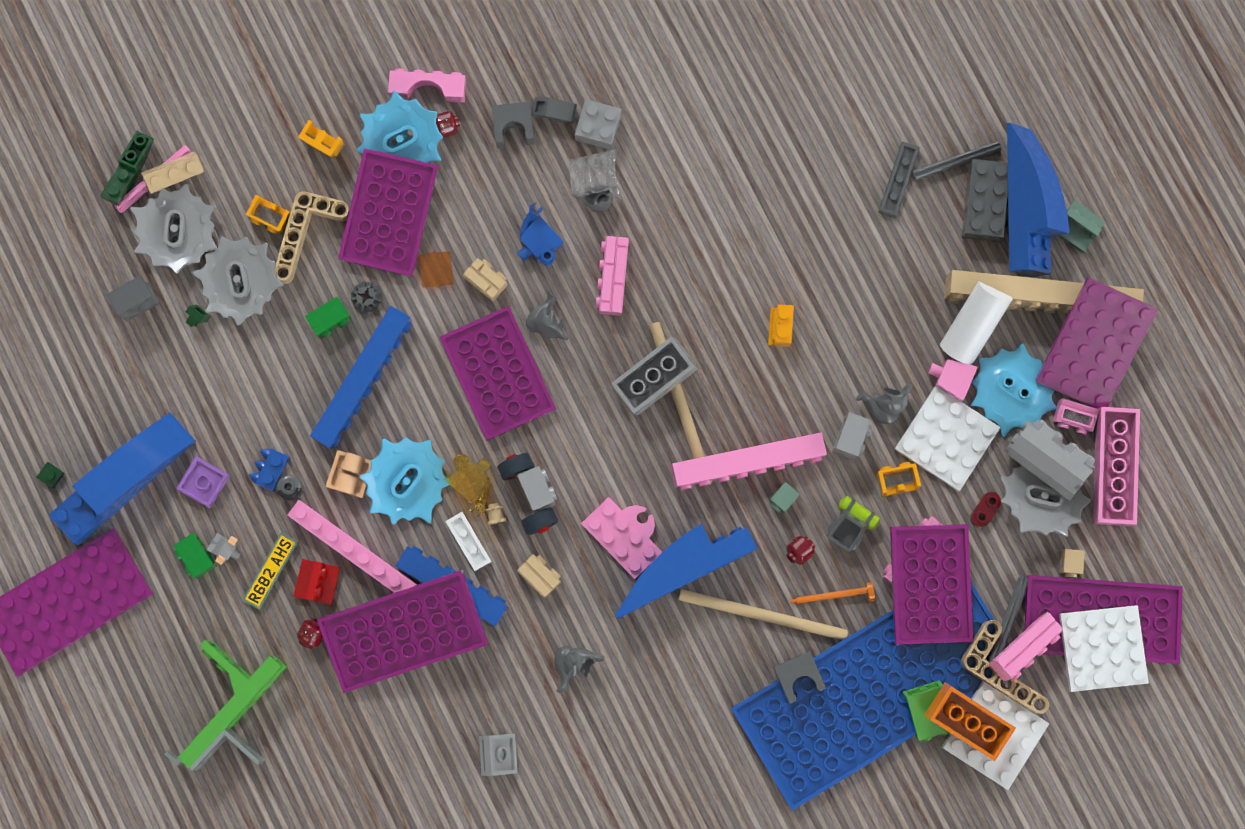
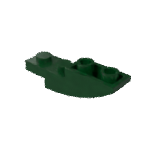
(129, 168)

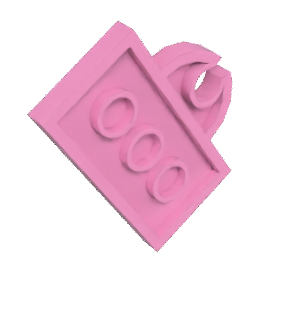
(623, 535)

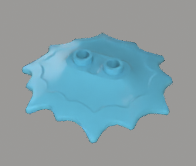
(394, 121)
(1004, 402)
(418, 491)

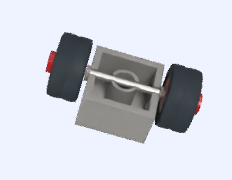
(536, 489)

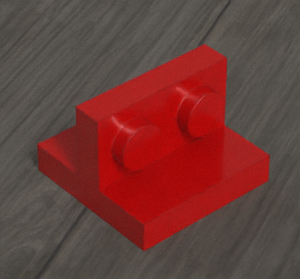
(317, 581)

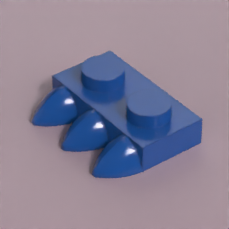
(270, 469)

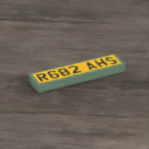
(270, 571)

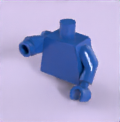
(538, 238)

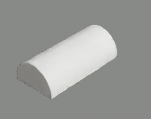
(975, 323)

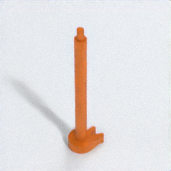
(838, 594)

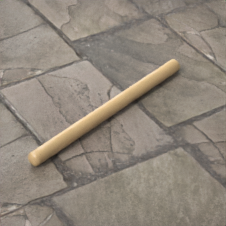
(680, 401)
(763, 615)

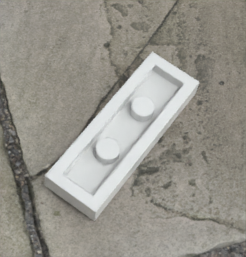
(468, 541)

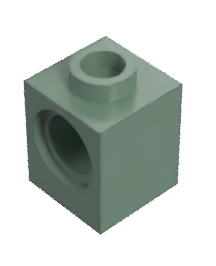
(783, 498)

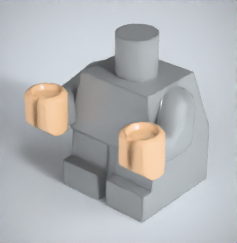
(223, 548)

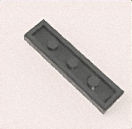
(899, 179)

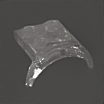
(594, 174)

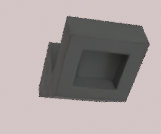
(554, 109)

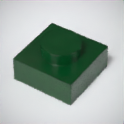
(50, 475)

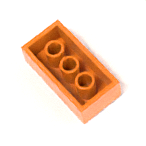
(969, 721)

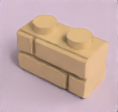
(485, 279)
(539, 576)

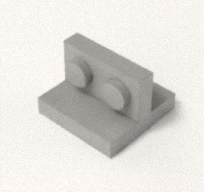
(498, 754)

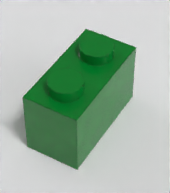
(328, 318)
(194, 555)

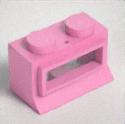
(1076, 416)

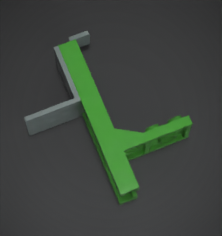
(246, 692)

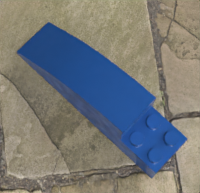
(1034, 204)
(120, 478)
(685, 562)

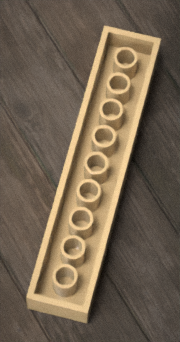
(1025, 291)

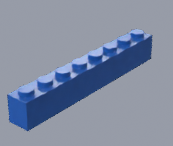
(361, 377)

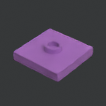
(203, 482)

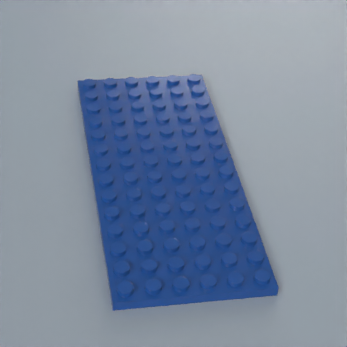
(859, 711)

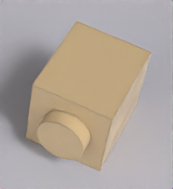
(1072, 562)

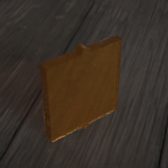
(436, 269)

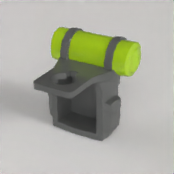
(851, 524)

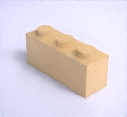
(172, 172)

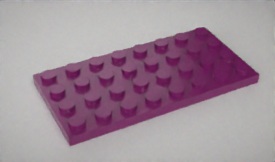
(69, 601)
(1157, 606)
(403, 631)

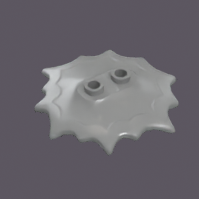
(157, 228)
(224, 285)
(1039, 505)

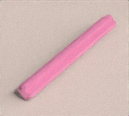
(141, 188)

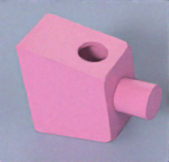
(953, 377)

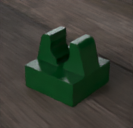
(196, 315)

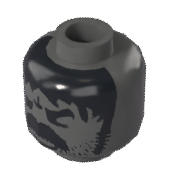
(294, 492)

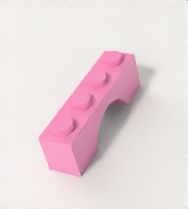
(451, 85)

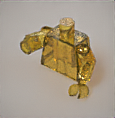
(470, 481)

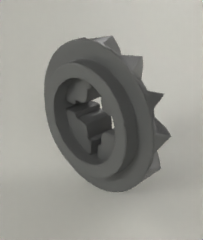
(370, 304)

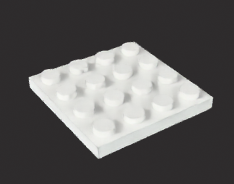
(947, 438)
(1103, 648)
(1017, 749)

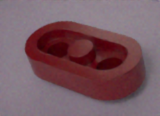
(985, 508)

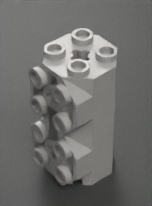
(1045, 455)

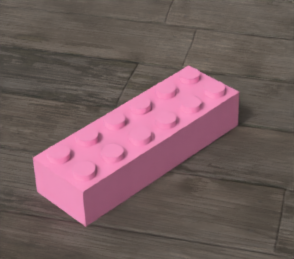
(1116, 466)

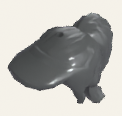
(544, 322)
(887, 406)
(571, 662)

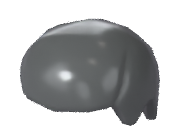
(598, 201)

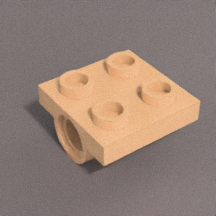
(346, 473)

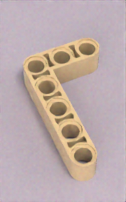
(301, 229)
(994, 681)

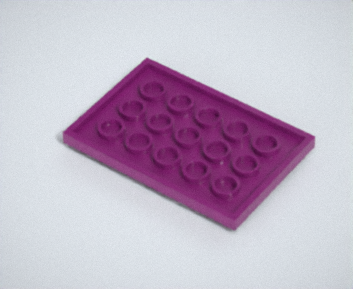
(388, 212)
(1096, 344)
(497, 373)
(931, 584)

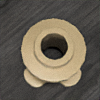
(495, 514)

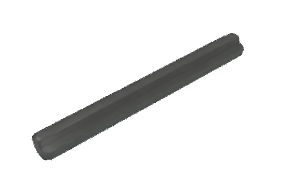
(955, 161)
(1009, 617)

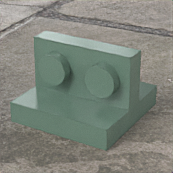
(1082, 226)

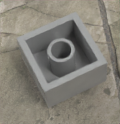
(598, 124)
(851, 436)

